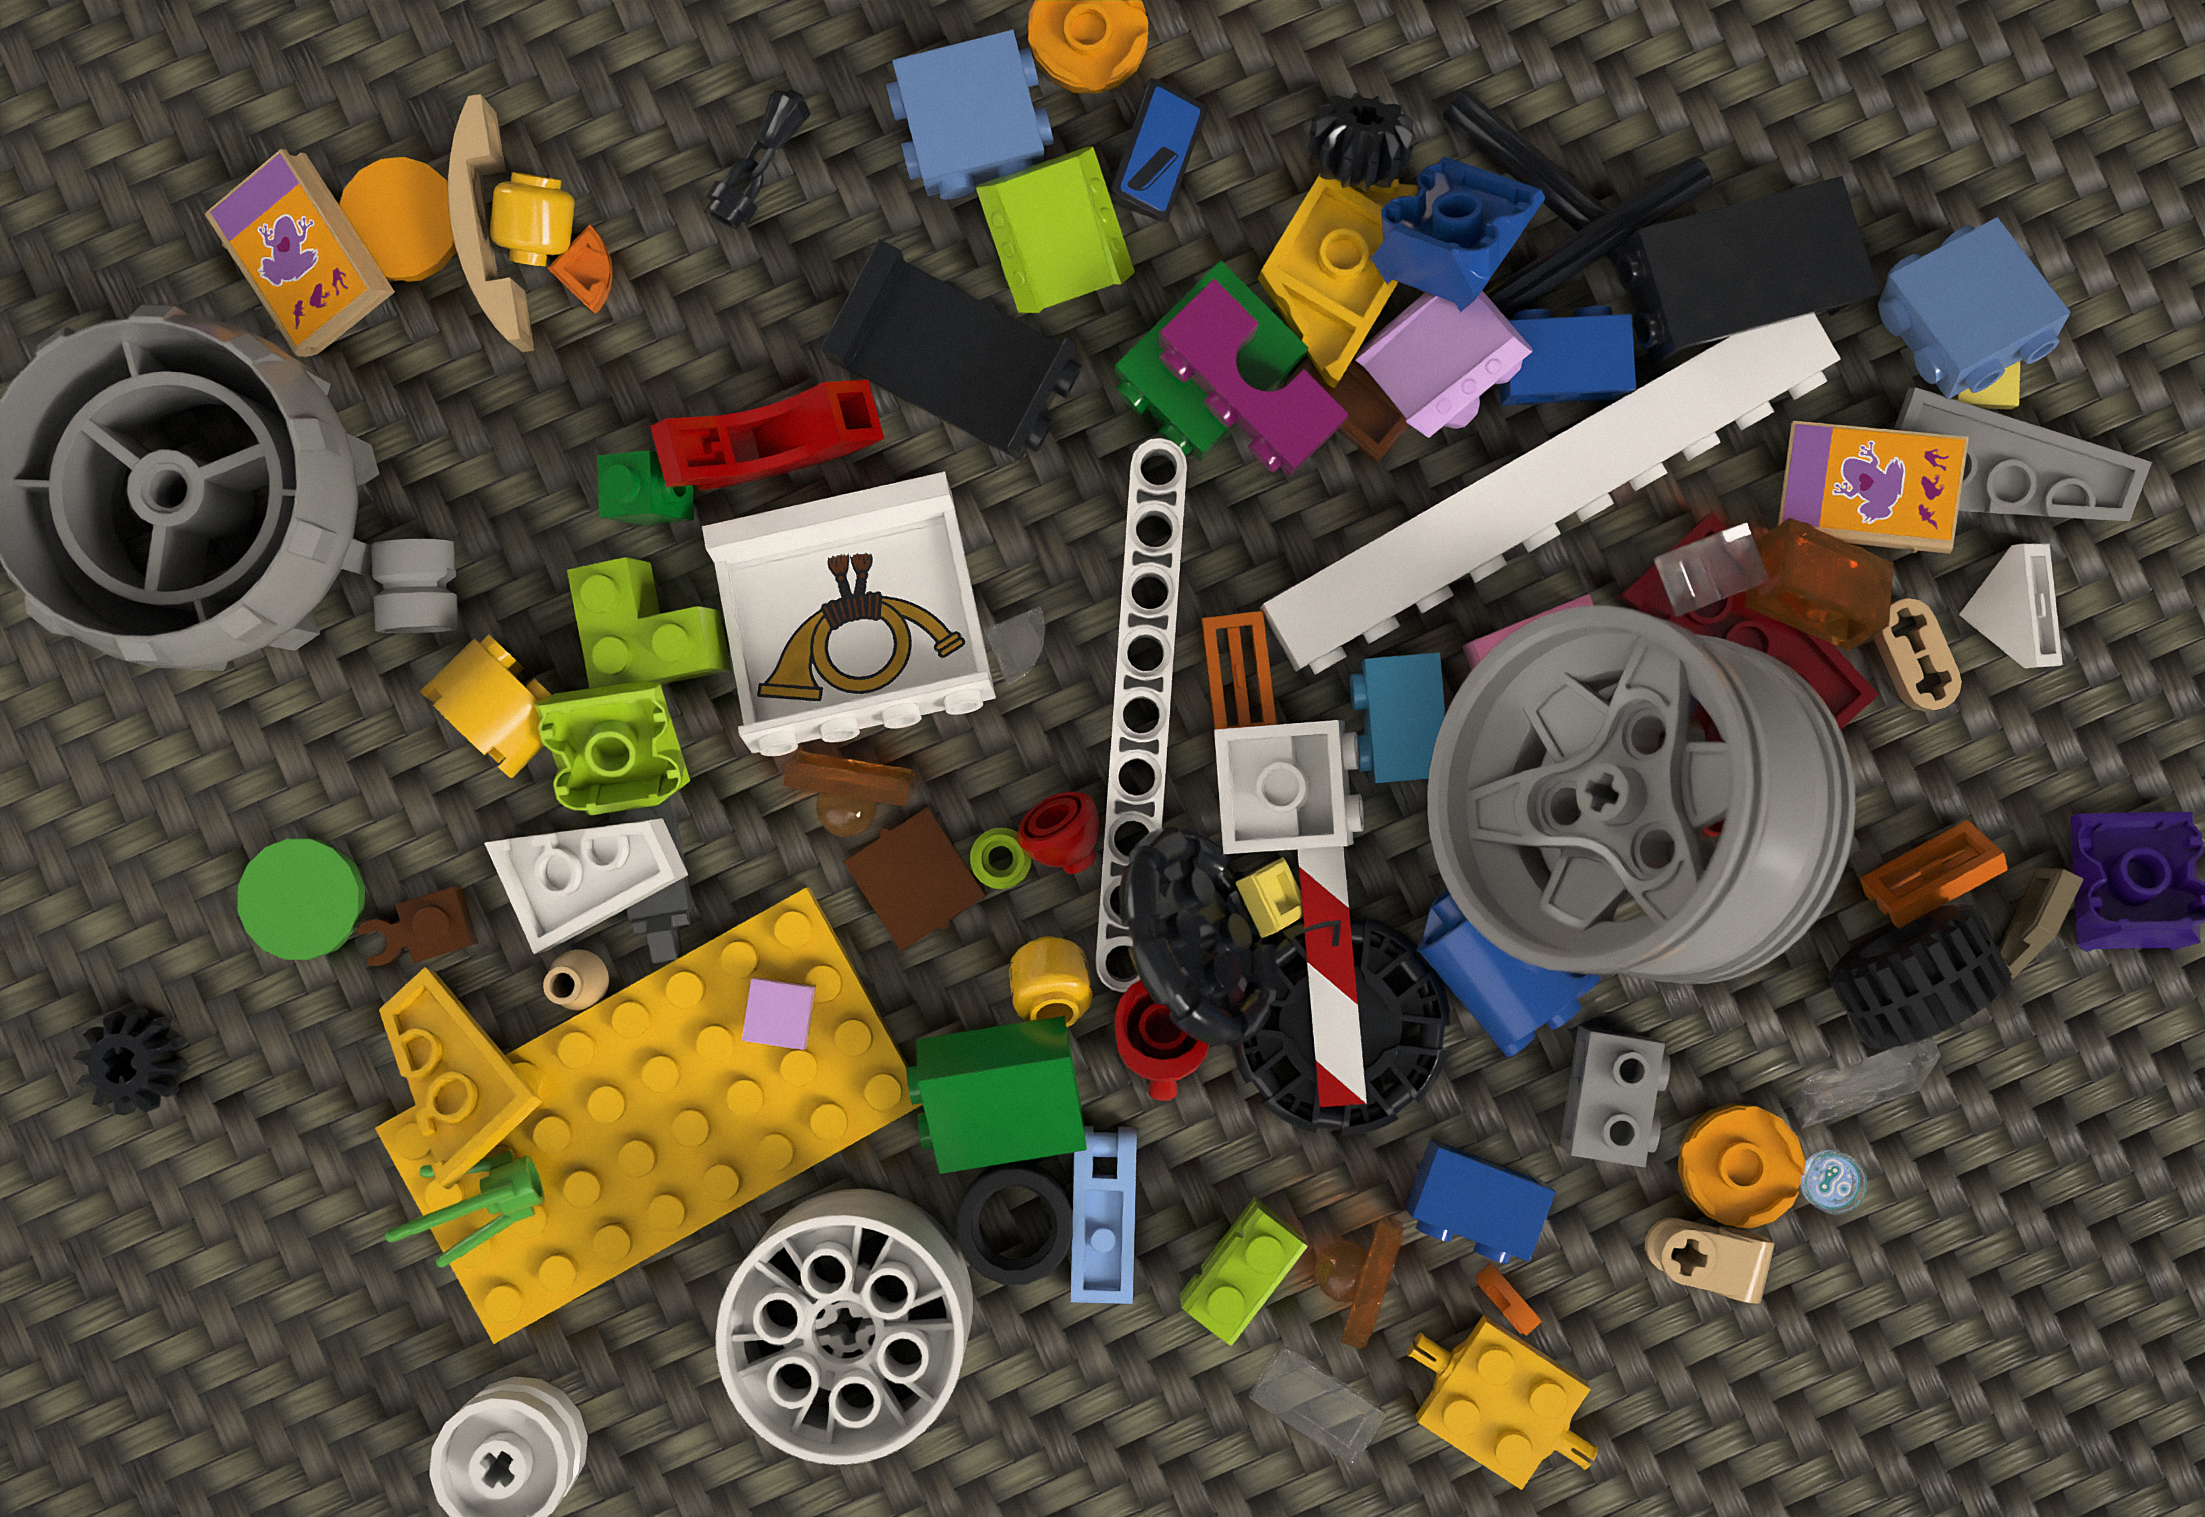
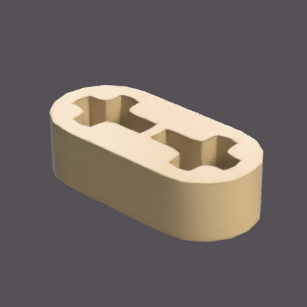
(1929, 649)

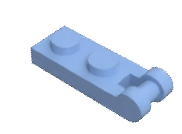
(1104, 1220)

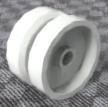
(515, 1418)

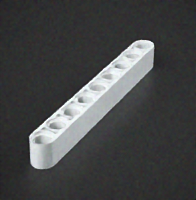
(1154, 685)

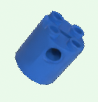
(1496, 988)

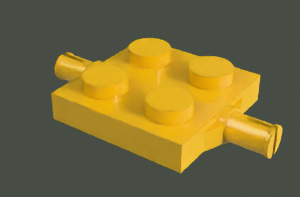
(1502, 1401)

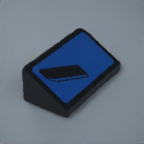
(1158, 151)

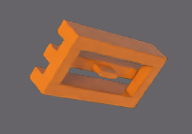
(1232, 624)
(1937, 880)

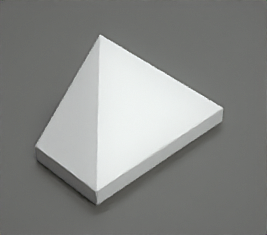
(2019, 607)

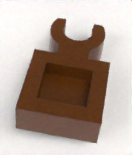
(427, 926)

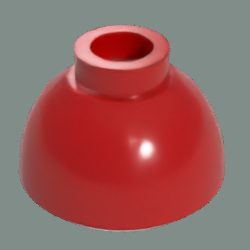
(1061, 831)

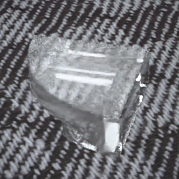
(1018, 644)

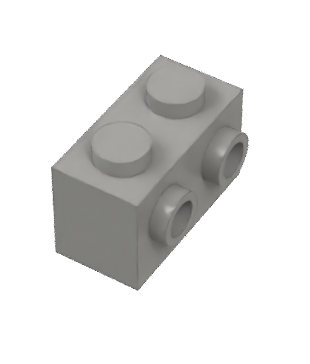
(1614, 1096)

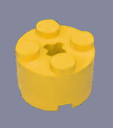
(489, 703)

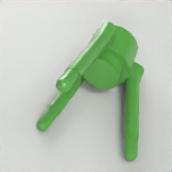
(510, 1189)

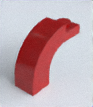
(768, 440)

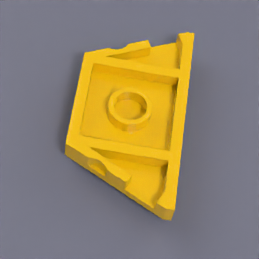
(1325, 271)

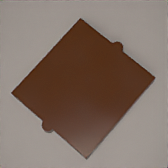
(914, 878)

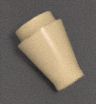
(589, 977)

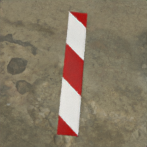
(1331, 978)

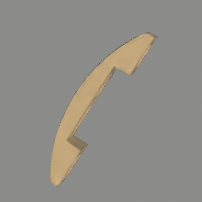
(477, 153)

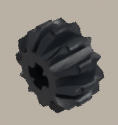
(1360, 141)
(111, 1063)

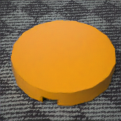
(1088, 42)
(401, 217)
(1741, 1165)

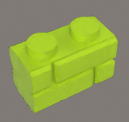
(1242, 1271)

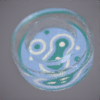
(1833, 1182)

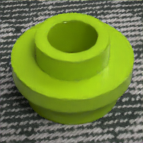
(981, 863)

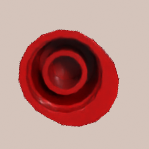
(1153, 1044)

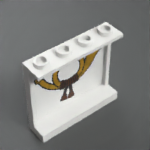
(849, 614)

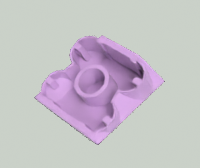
(1442, 359)

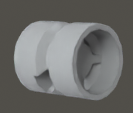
(414, 586)

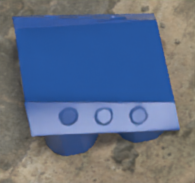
(1453, 230)

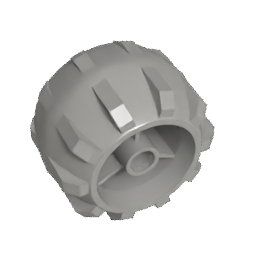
(82, 421)

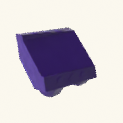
(2137, 880)

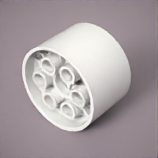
(833, 1225)

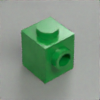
(636, 493)

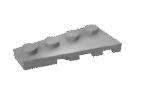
(2026, 466)

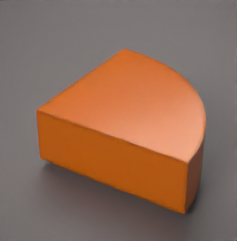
(586, 269)
(1507, 1299)

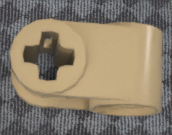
(1717, 1259)

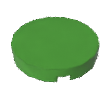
(300, 898)

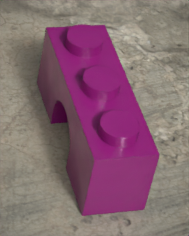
(1282, 423)

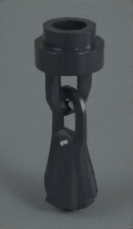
(781, 120)

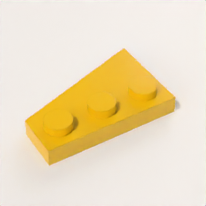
(457, 1076)

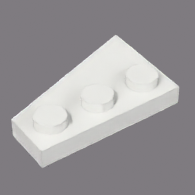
(583, 876)

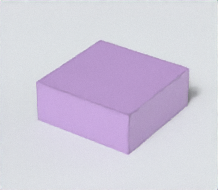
(778, 1013)

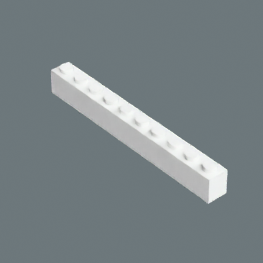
(1546, 486)

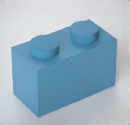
(1400, 715)

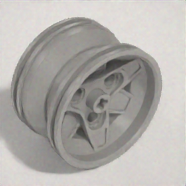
(1541, 740)

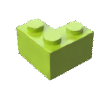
(630, 639)

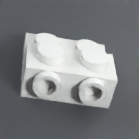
(1287, 786)

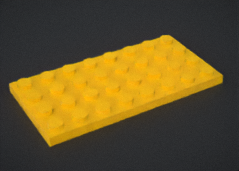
(667, 1115)

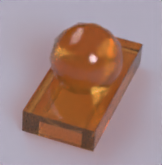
(848, 789)
(1353, 1275)

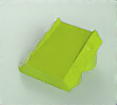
(1055, 231)
(612, 747)

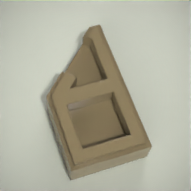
(2038, 916)

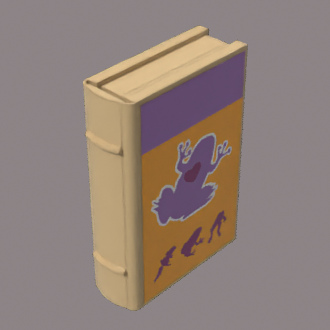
(299, 252)
(1875, 485)

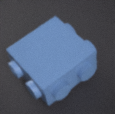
(969, 113)
(1972, 309)

